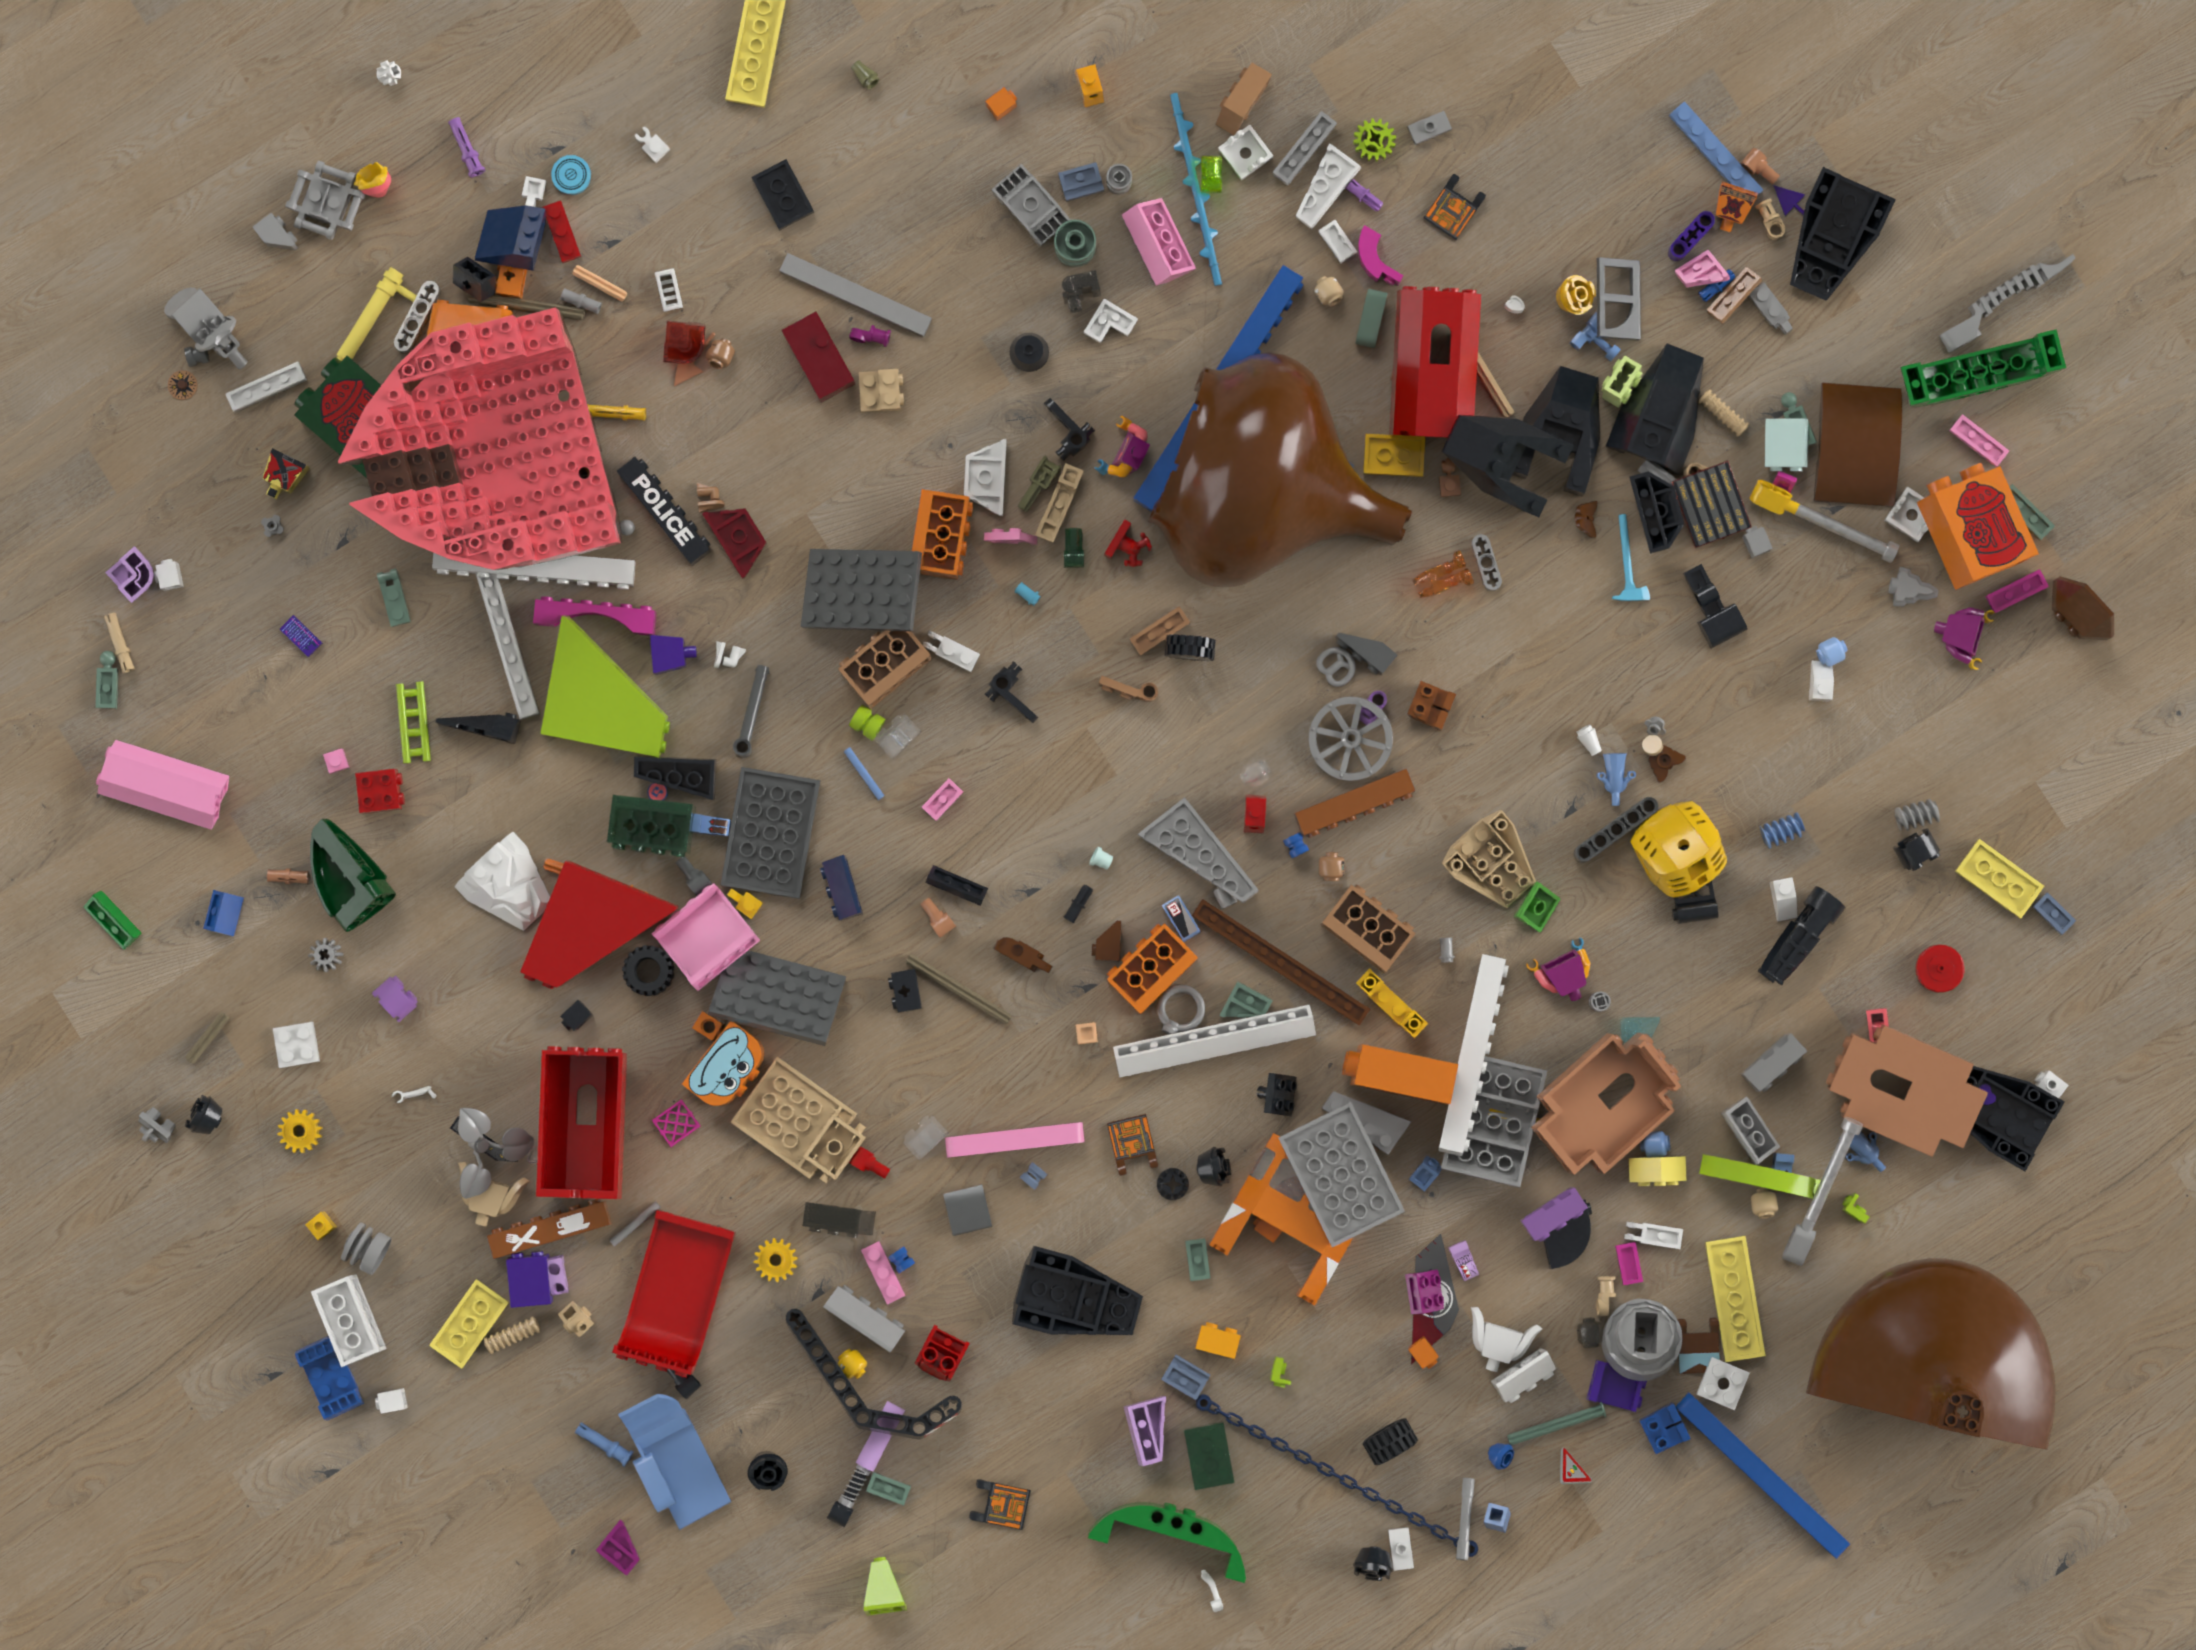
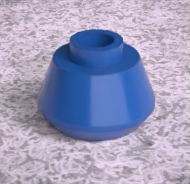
(1501, 1455)

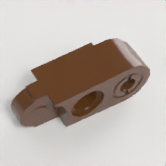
(1022, 954)

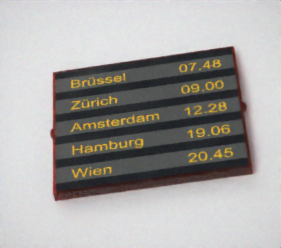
(1711, 504)

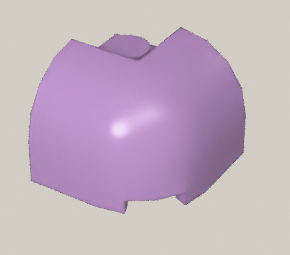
(132, 574)

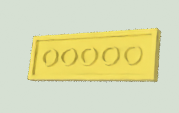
(755, 52)
(1735, 1298)

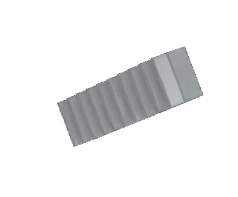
(1304, 148)

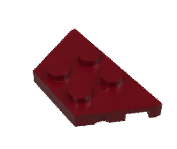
(737, 536)

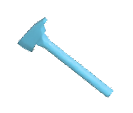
(1630, 592)

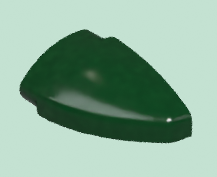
(346, 877)

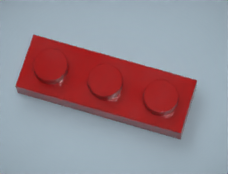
(562, 232)

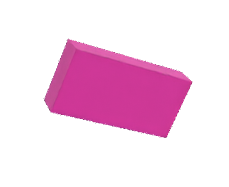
(1629, 1263)

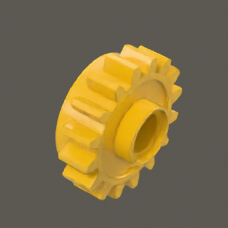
(289, 1131)
(767, 1267)

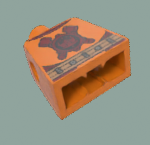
(1733, 205)

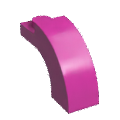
(1371, 262)

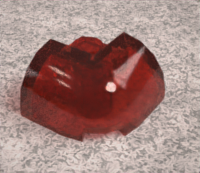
(683, 342)

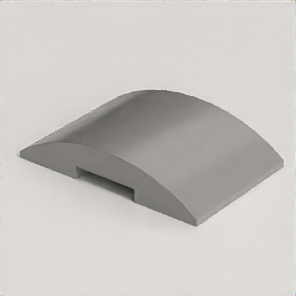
(1497, 1144)

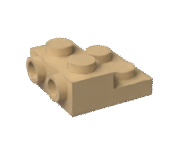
(881, 391)

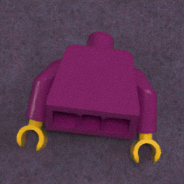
(1963, 633)

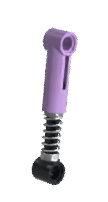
(866, 1462)

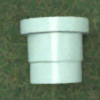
(1101, 858)

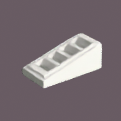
(667, 272)

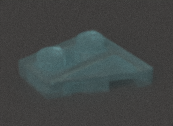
(1634, 1025)

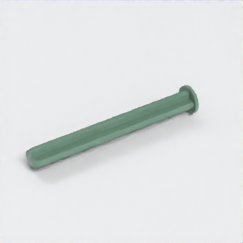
(1556, 1424)

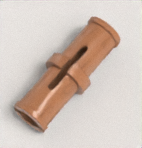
(287, 876)

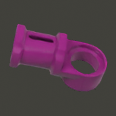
(875, 335)

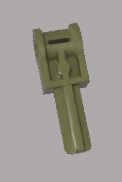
(1041, 479)

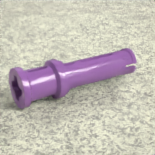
(469, 155)

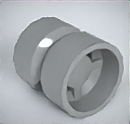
(1119, 179)

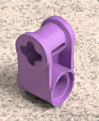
(1369, 713)

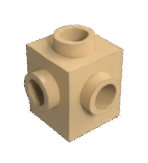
(576, 1319)

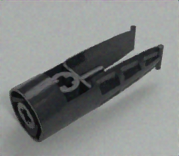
(1801, 936)

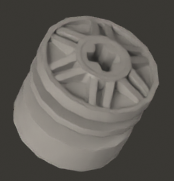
(368, 1249)

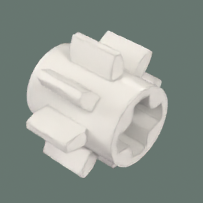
(388, 73)

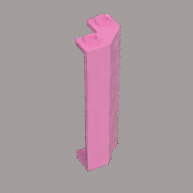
(162, 784)

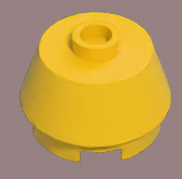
(1575, 295)

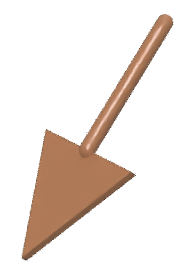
(688, 371)

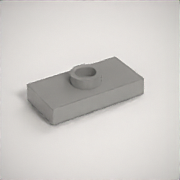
(1429, 127)

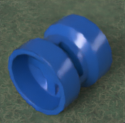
(1296, 845)
(901, 1260)

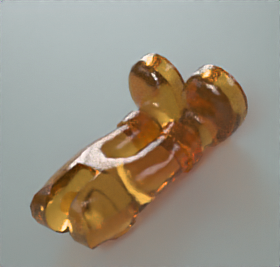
(1436, 572)

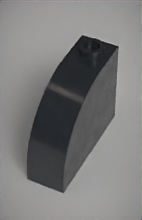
(1570, 1241)

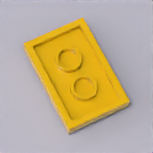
(1394, 455)

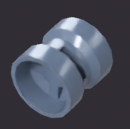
(1037, 1172)

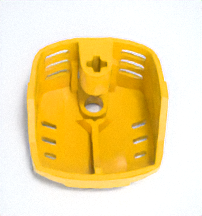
(1666, 833)

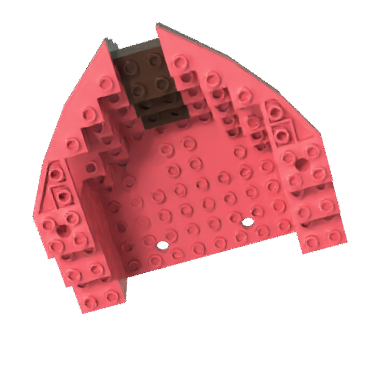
(483, 450)

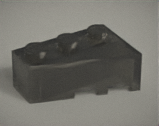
(838, 1219)

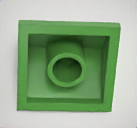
(1537, 907)

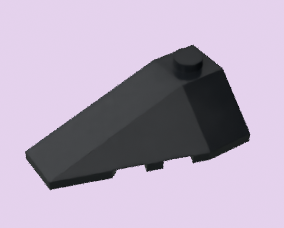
(492, 726)

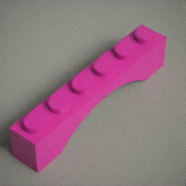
(550, 612)

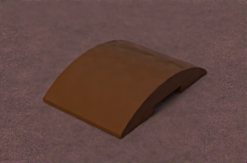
(1858, 444)

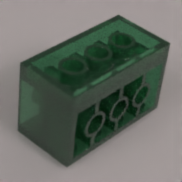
(644, 813)

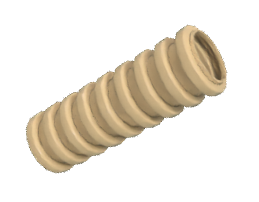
(1723, 412)
(512, 1334)

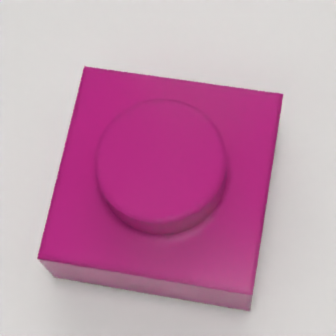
(1784, 481)

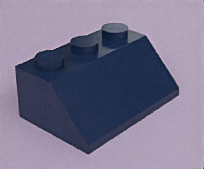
(841, 888)

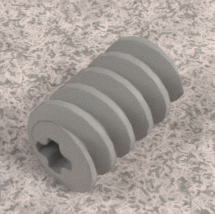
(1916, 814)

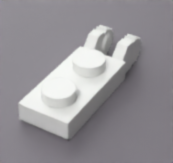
(953, 652)
(1656, 1235)

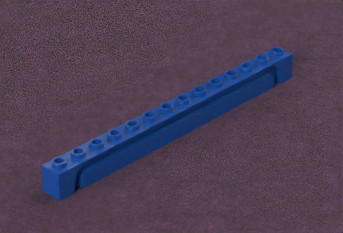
(1247, 343)

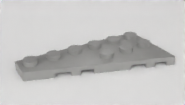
(1192, 843)

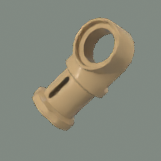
(1770, 218)
(1606, 1291)

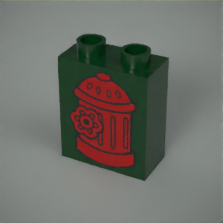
(337, 403)

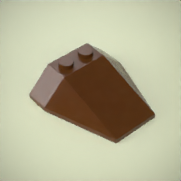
(2081, 610)

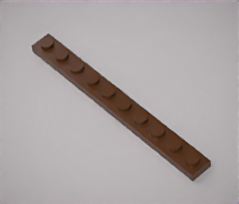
(1280, 962)

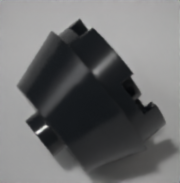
(1029, 352)
(204, 1116)
(1213, 1167)
(767, 1471)
(1373, 1563)

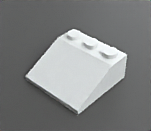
(1524, 1375)

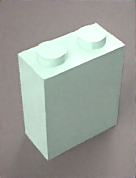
(1786, 444)

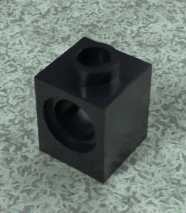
(576, 1016)

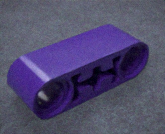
(1702, 231)

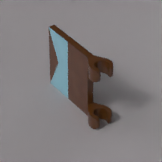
(1698, 1348)

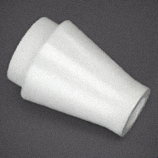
(1588, 737)

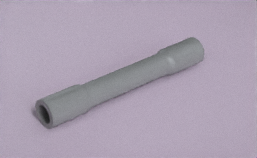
(1463, 1541)

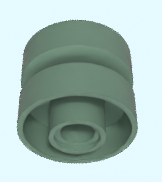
(1075, 243)

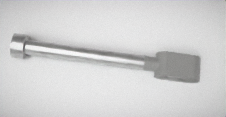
(1803, 1234)

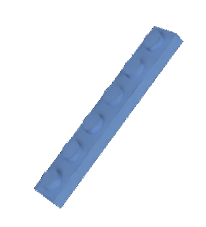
(1713, 149)

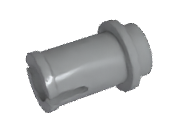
(1446, 950)

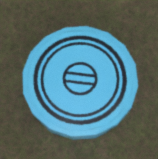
(571, 175)

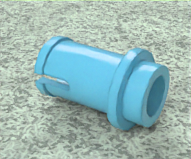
(1028, 594)

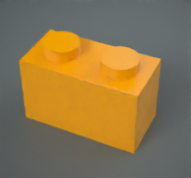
(1218, 1341)

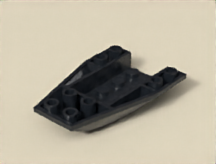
(1661, 411)
(2016, 1119)

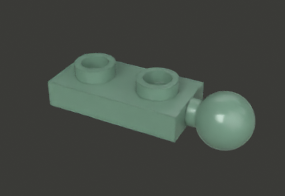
(1789, 401)
(107, 682)

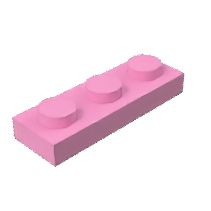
(1979, 440)
(883, 1272)

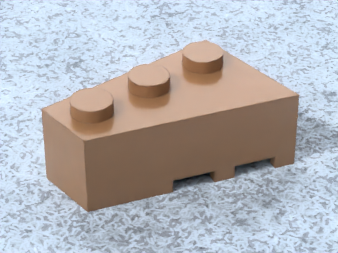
(1242, 98)

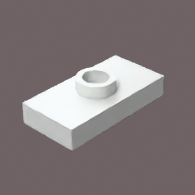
(1337, 241)
(1400, 1548)

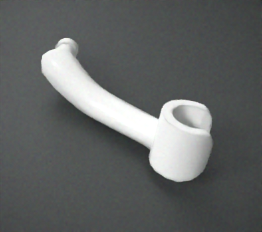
(421, 1091)
(1216, 1603)

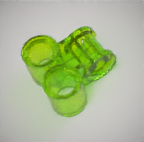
(1211, 174)

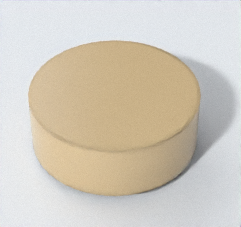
(1652, 745)

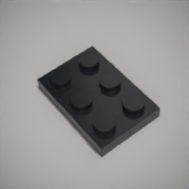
(782, 194)

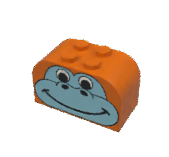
(726, 1066)

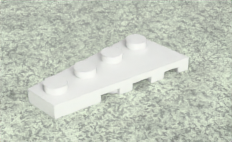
(1331, 179)

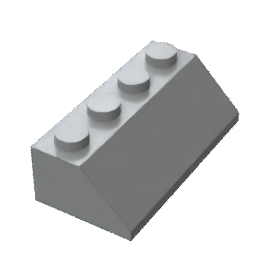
(864, 1318)

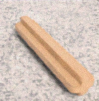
(599, 283)

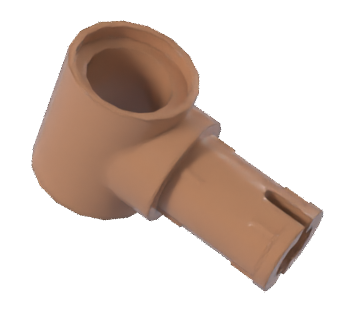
(1756, 163)
(939, 920)

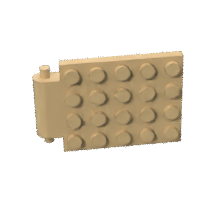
(800, 1122)

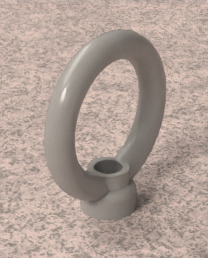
(1172, 1027)

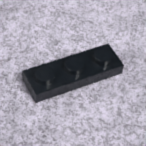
(956, 885)

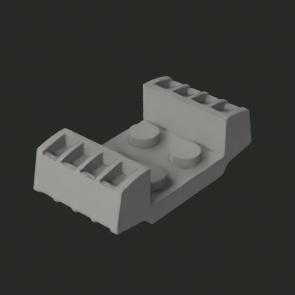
(1030, 204)

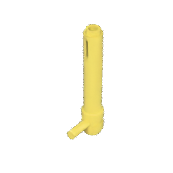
(385, 289)

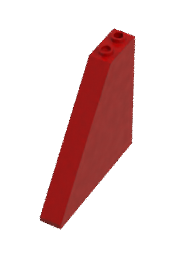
(586, 922)

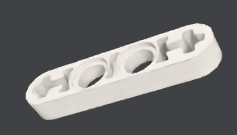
(419, 317)

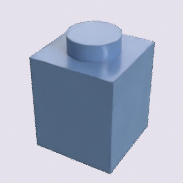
(1497, 1517)

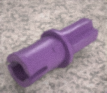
(1364, 195)

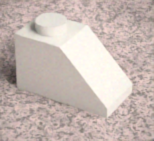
(1821, 682)
(1784, 898)

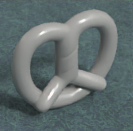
(1337, 665)

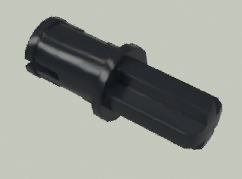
(1078, 903)

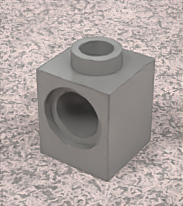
(1756, 541)

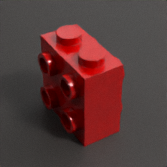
(379, 791)

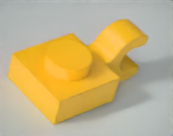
(746, 904)

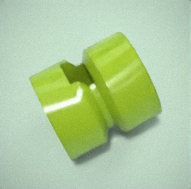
(867, 722)

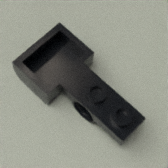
(1720, 622)

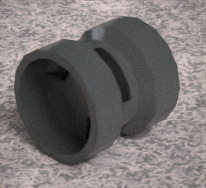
(193, 356)

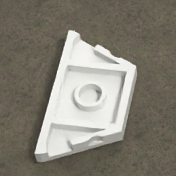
(986, 476)

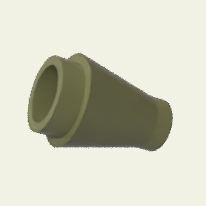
(865, 75)

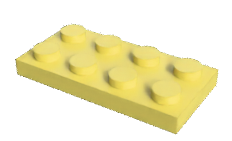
(1999, 878)
(469, 1323)

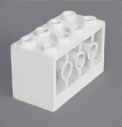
(348, 1320)

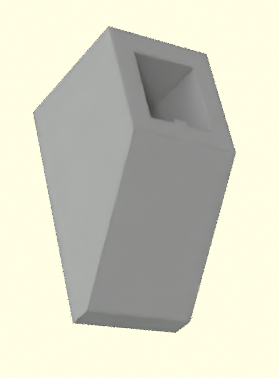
(273, 234)

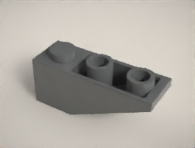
(1372, 652)

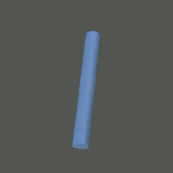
(864, 774)

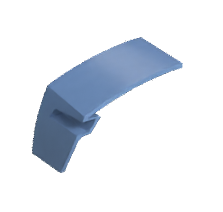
(673, 1460)

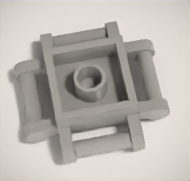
(325, 200)

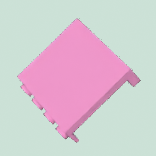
(705, 936)

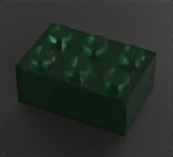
(1208, 1455)

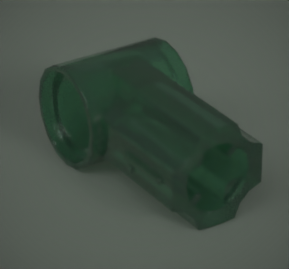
(1073, 548)

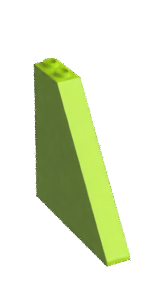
(597, 700)

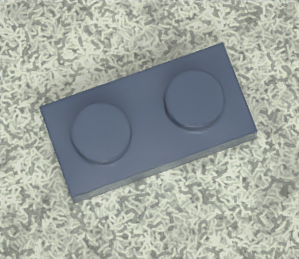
(2054, 913)

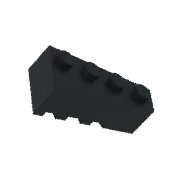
(685, 774)

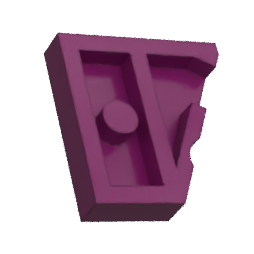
(619, 1549)

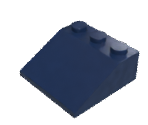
(512, 236)

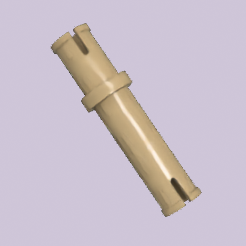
(119, 643)

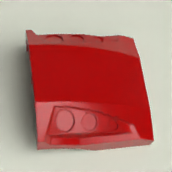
(941, 1354)

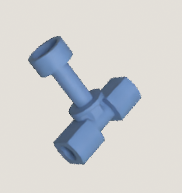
(1590, 334)

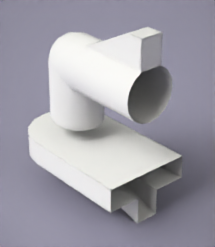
(731, 662)

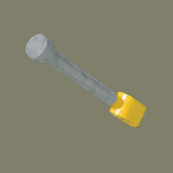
(1779, 500)

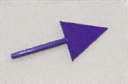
(1788, 199)

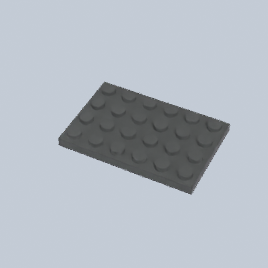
(861, 589)
(770, 832)
(778, 997)

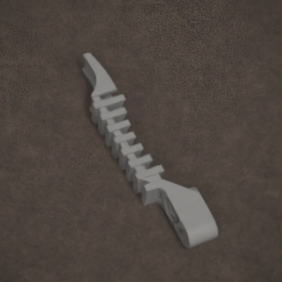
(1968, 330)

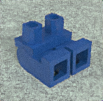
(1659, 1436)

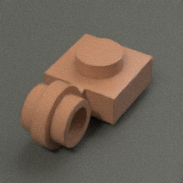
(1449, 484)

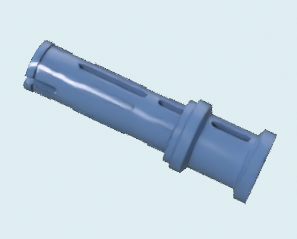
(611, 1448)

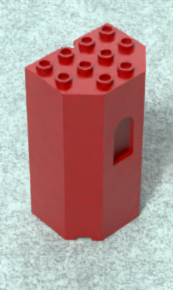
(1428, 395)
(579, 1157)

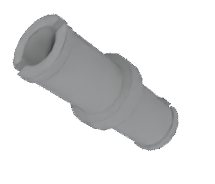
(580, 301)

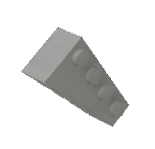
(1381, 1127)

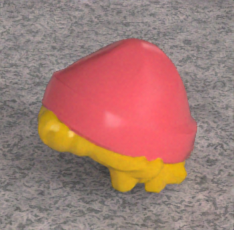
(373, 180)

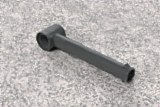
(752, 711)

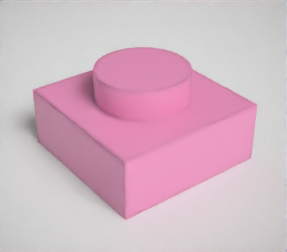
(336, 761)

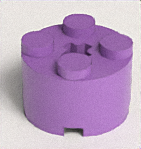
(395, 998)

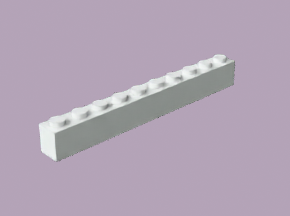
(574, 569)
(1214, 1041)
(1472, 1055)

